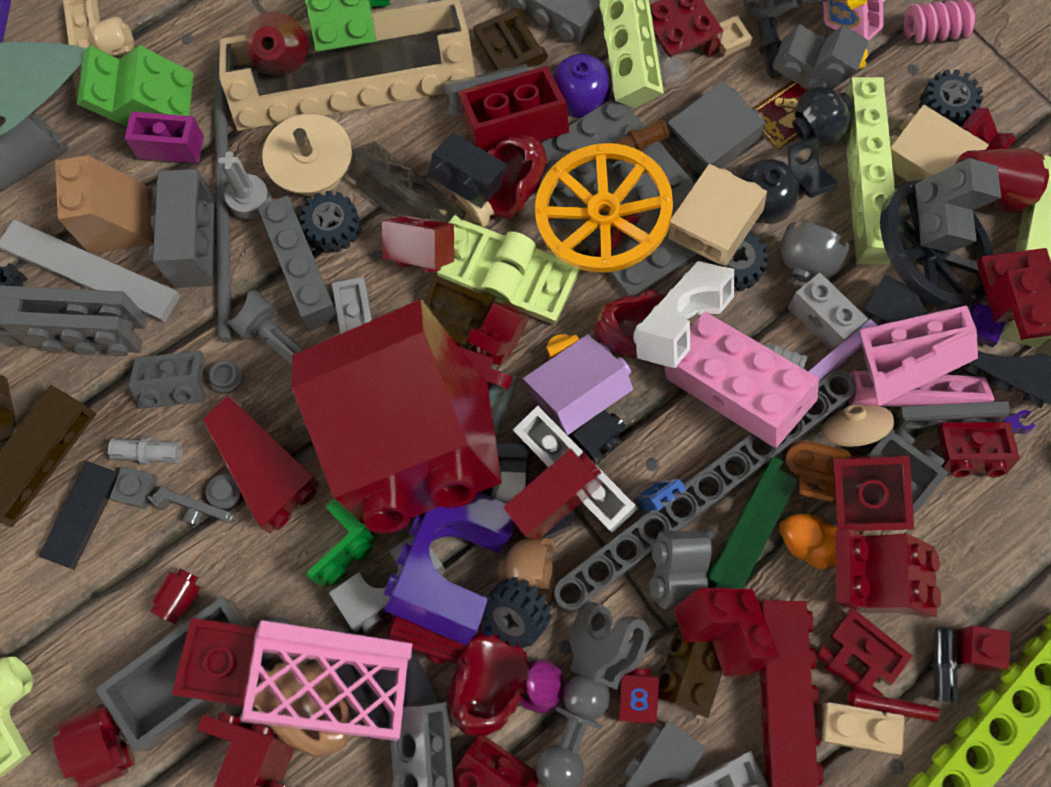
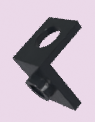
(811, 176)

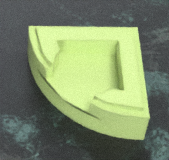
(461, 238)

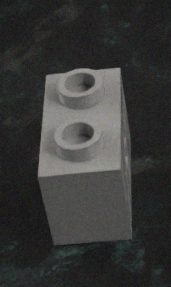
(826, 311)

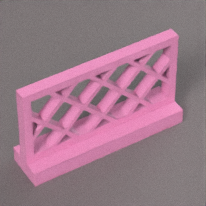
(333, 647)

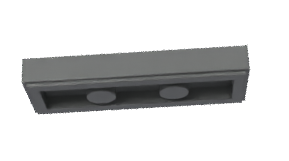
(933, 415)

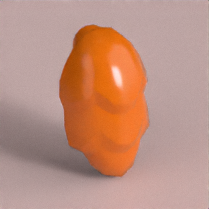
(810, 539)

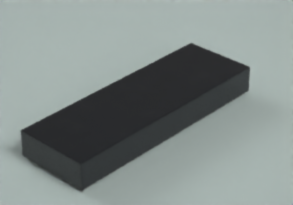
(79, 515)

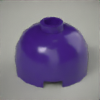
(583, 83)

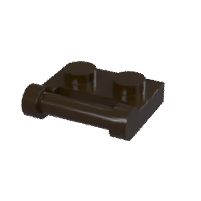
(501, 46)

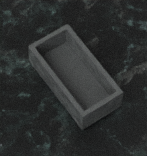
(142, 691)

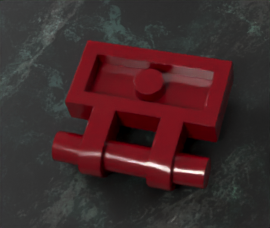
(870, 647)

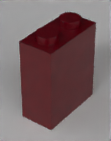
(554, 494)

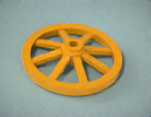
(604, 202)

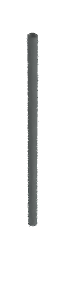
(222, 212)

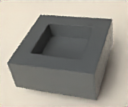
(133, 487)

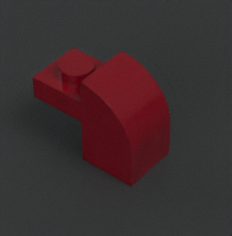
(499, 332)

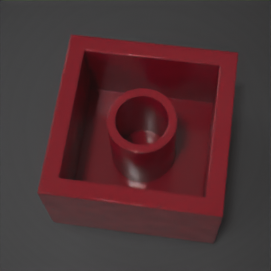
(873, 492)

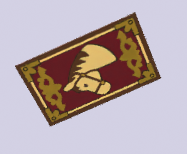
(779, 113)

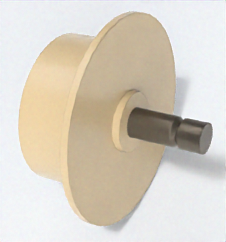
(307, 154)

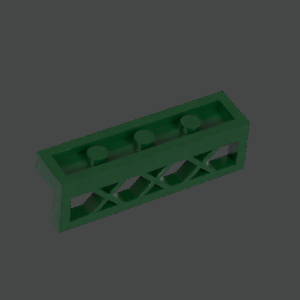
(752, 528)

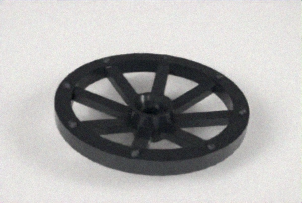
(929, 258)

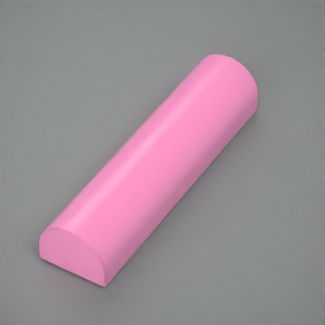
(940, 391)

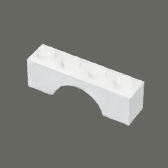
(666, 330)

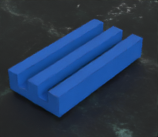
(659, 492)

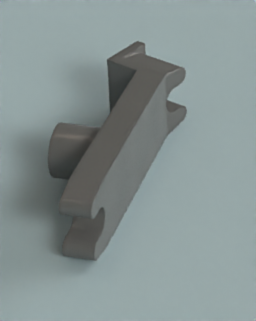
(196, 509)

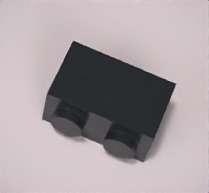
(466, 170)

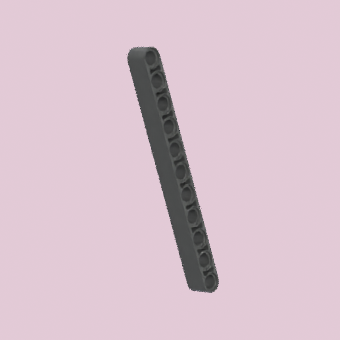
(694, 500)

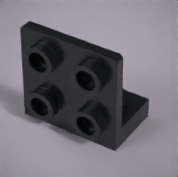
(416, 689)

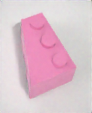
(917, 350)

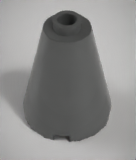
(27, 149)

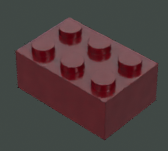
(514, 104)

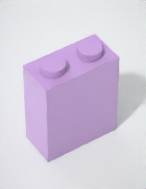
(579, 383)

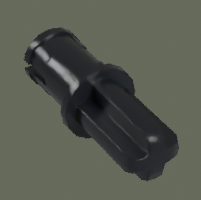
(769, 44)
(945, 665)

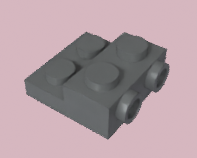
(925, 467)

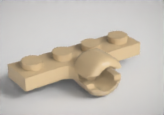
(86, 29)

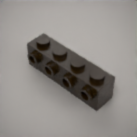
(38, 449)

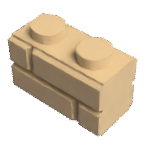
(860, 728)

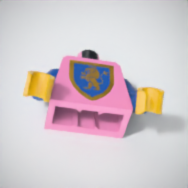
(859, 15)

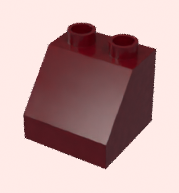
(397, 418)

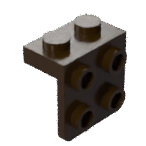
(457, 306)

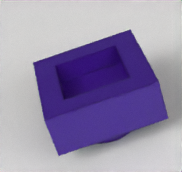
(987, 331)

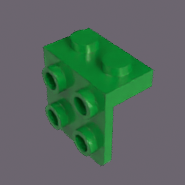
(352, 547)

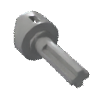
(244, 190)

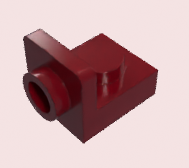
(983, 127)

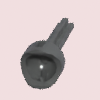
(257, 319)

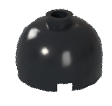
(781, 188)

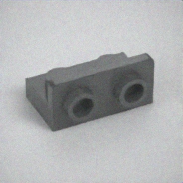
(168, 379)

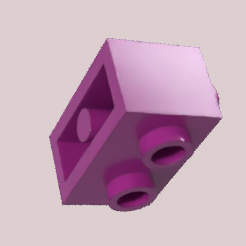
(164, 137)

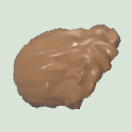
(311, 742)

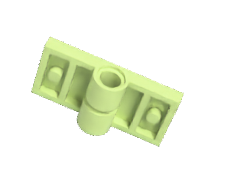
(514, 272)

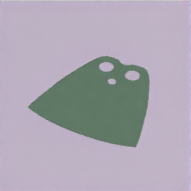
(31, 75)

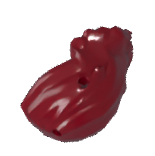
(523, 173)
(619, 320)
(487, 685)

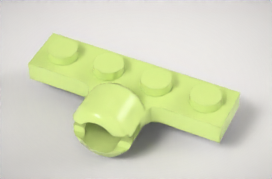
(15, 683)

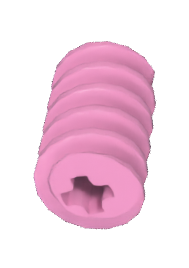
(939, 20)

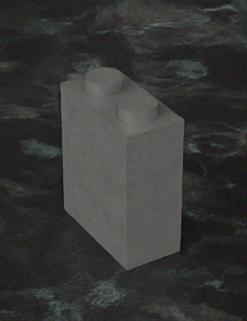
(714, 129)

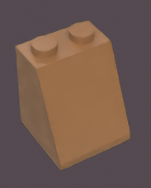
(102, 205)

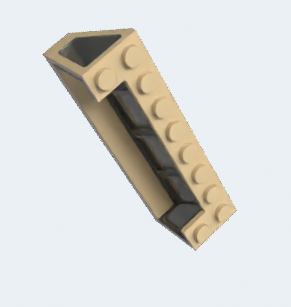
(411, 60)

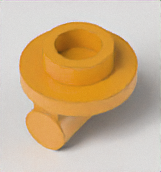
(560, 343)

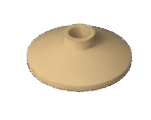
(858, 425)

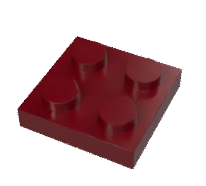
(215, 662)

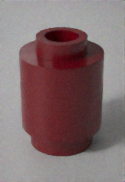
(175, 596)

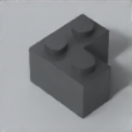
(817, 60)
(948, 203)

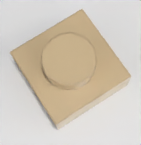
(734, 36)

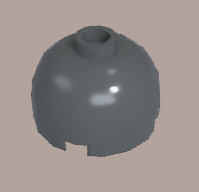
(812, 251)

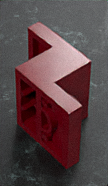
(1019, 290)
(886, 574)
(254, 755)

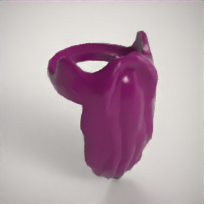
(544, 687)

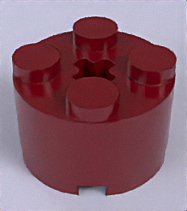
(91, 748)

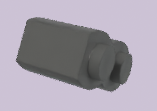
(680, 566)

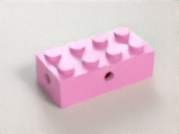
(744, 380)

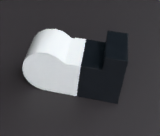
(513, 470)

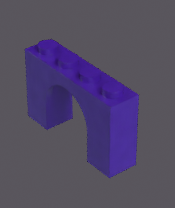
(426, 596)

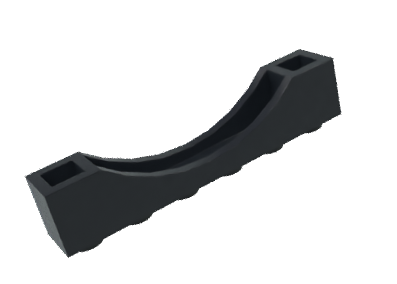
(1027, 374)

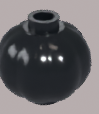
(823, 115)

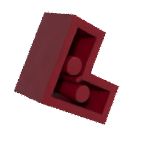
(732, 624)

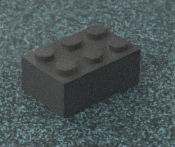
(183, 228)

